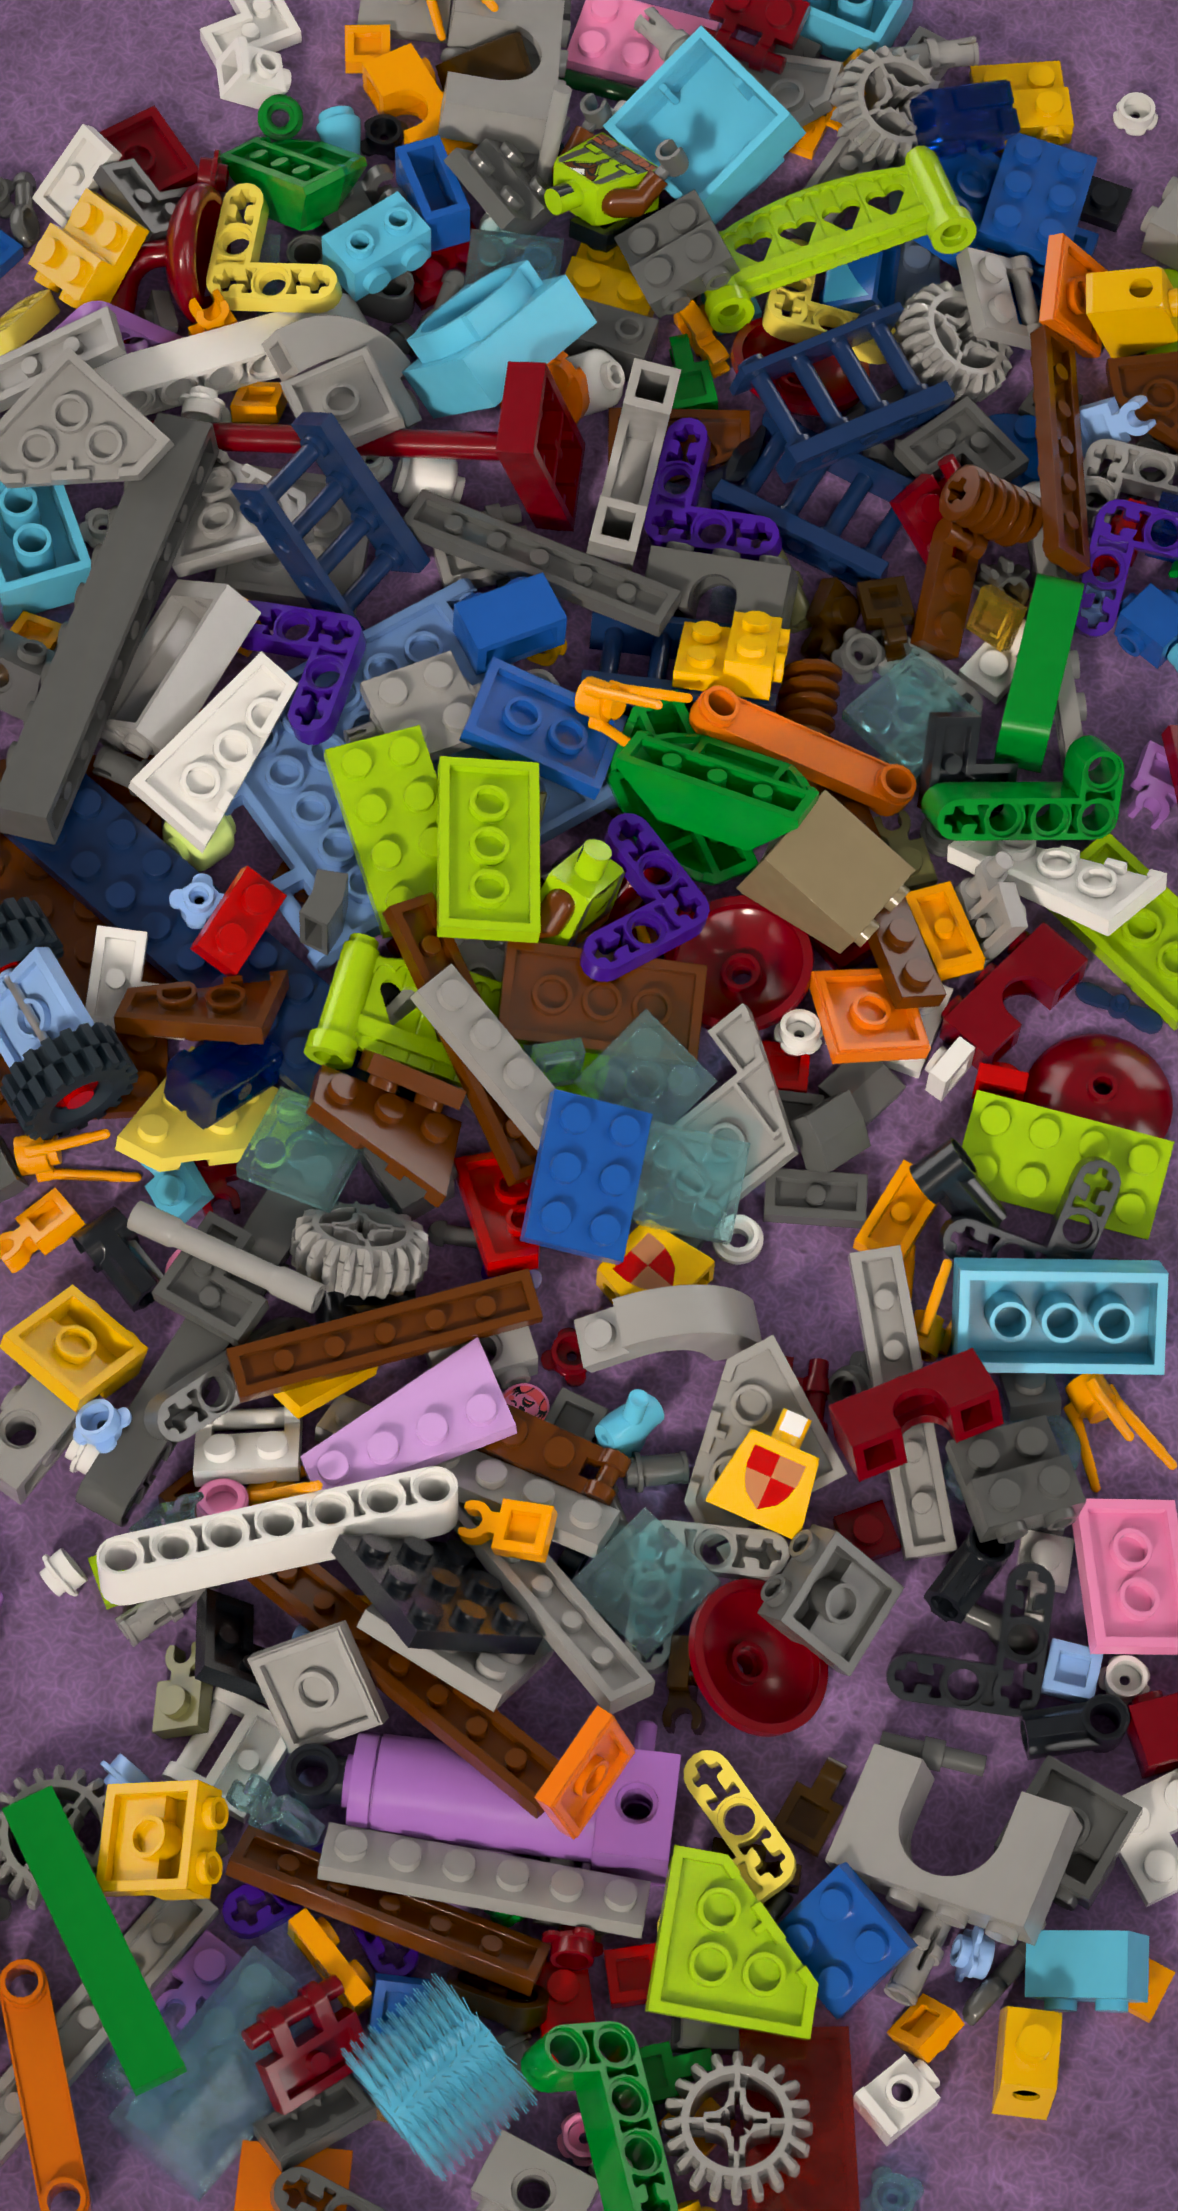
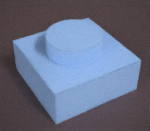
(1070, 1671)

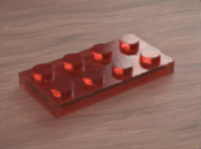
(825, 2078)

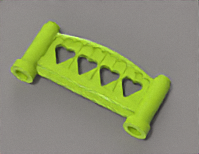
(925, 209)
(358, 1018)

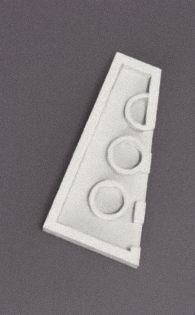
(210, 757)
(1064, 883)

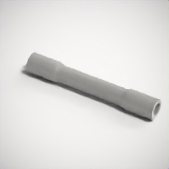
(278, 1280)

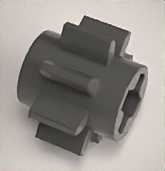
(1005, 577)

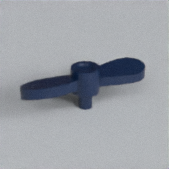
(1119, 1007)

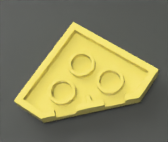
(166, 1137)

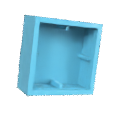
(718, 117)
(484, 326)

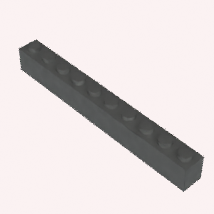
(103, 634)

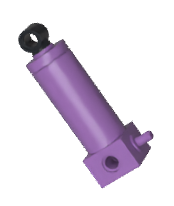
(437, 1796)

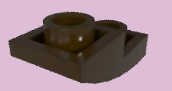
(495, 60)

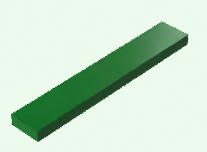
(94, 1941)

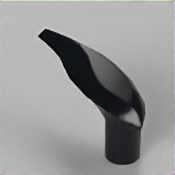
(741, 461)

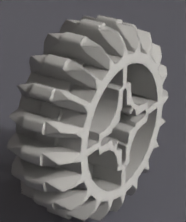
(891, 84)
(942, 346)
(360, 1250)
(85, 1799)
(711, 2127)

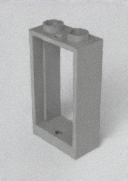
(177, 664)

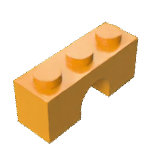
(407, 86)

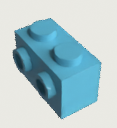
(377, 246)
(1088, 1967)

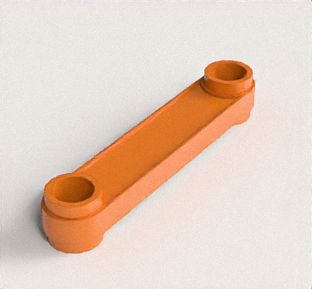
(816, 756)
(43, 2088)

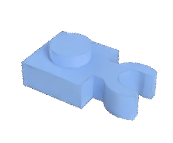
(1107, 421)

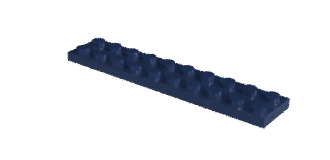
(126, 882)

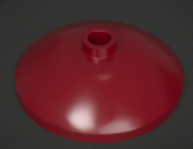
(754, 340)
(754, 942)
(1137, 1085)
(779, 1678)

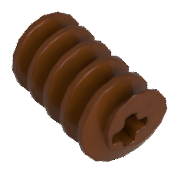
(990, 506)
(810, 694)

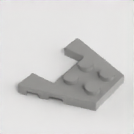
(748, 1103)

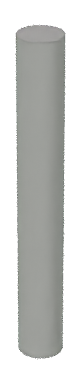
(553, 132)

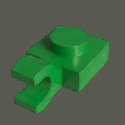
(695, 382)
(664, 2070)

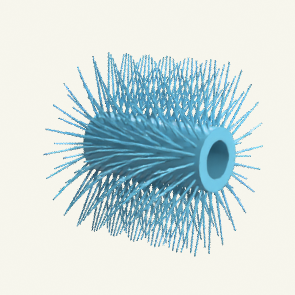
(439, 2076)

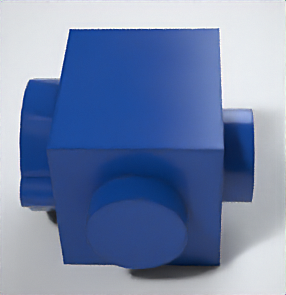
(1148, 624)

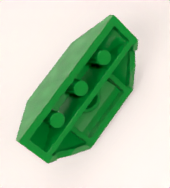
(297, 177)
(716, 787)
(700, 856)

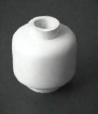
(603, 377)
(432, 475)

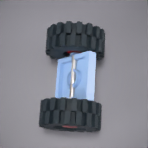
(57, 1056)

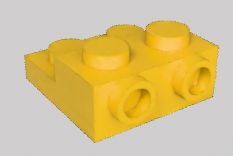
(1038, 97)
(89, 253)
(607, 280)
(738, 657)
(75, 1349)
(161, 1839)

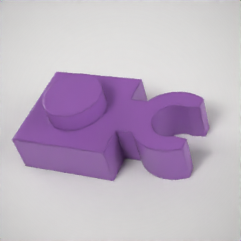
(1154, 783)
(200, 1975)

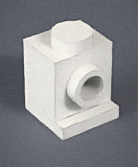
(250, 74)
(886, 2114)

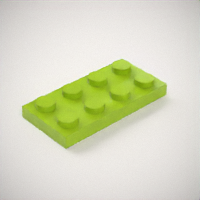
(390, 814)
(488, 850)
(1145, 946)
(1030, 1151)

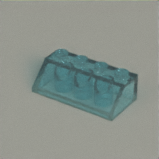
(200, 2117)

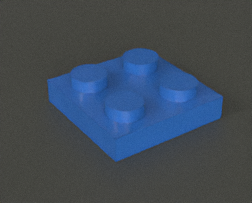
(845, 1939)

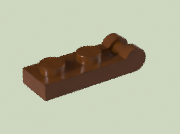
(947, 589)
(560, 1457)

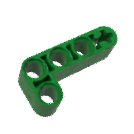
(1039, 671)
(1024, 799)
(609, 2133)

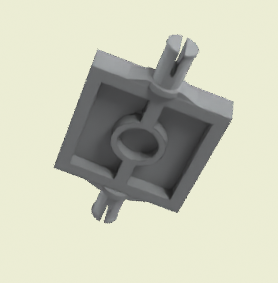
(420, 694)

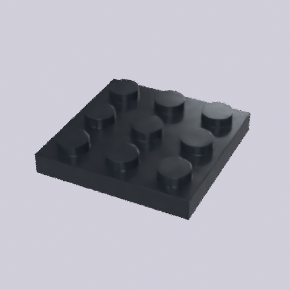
(436, 1594)

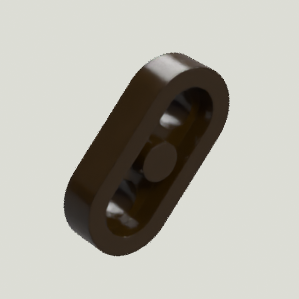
(498, 2002)

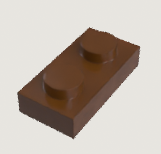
(429, 1090)

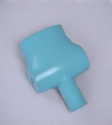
(630, 1423)

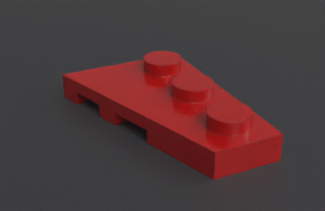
(496, 1214)

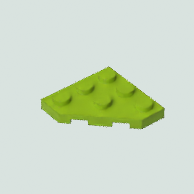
(724, 1954)

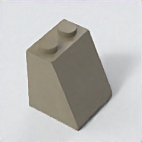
(829, 876)

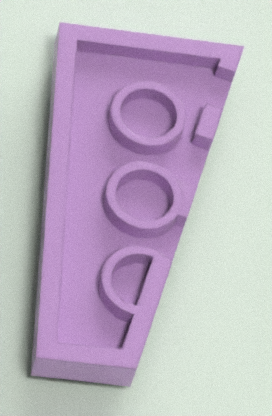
(420, 1425)

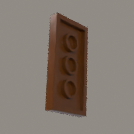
(553, 1000)

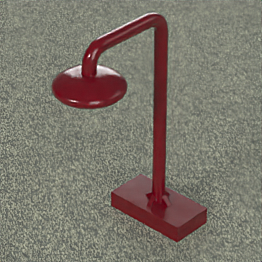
(535, 430)

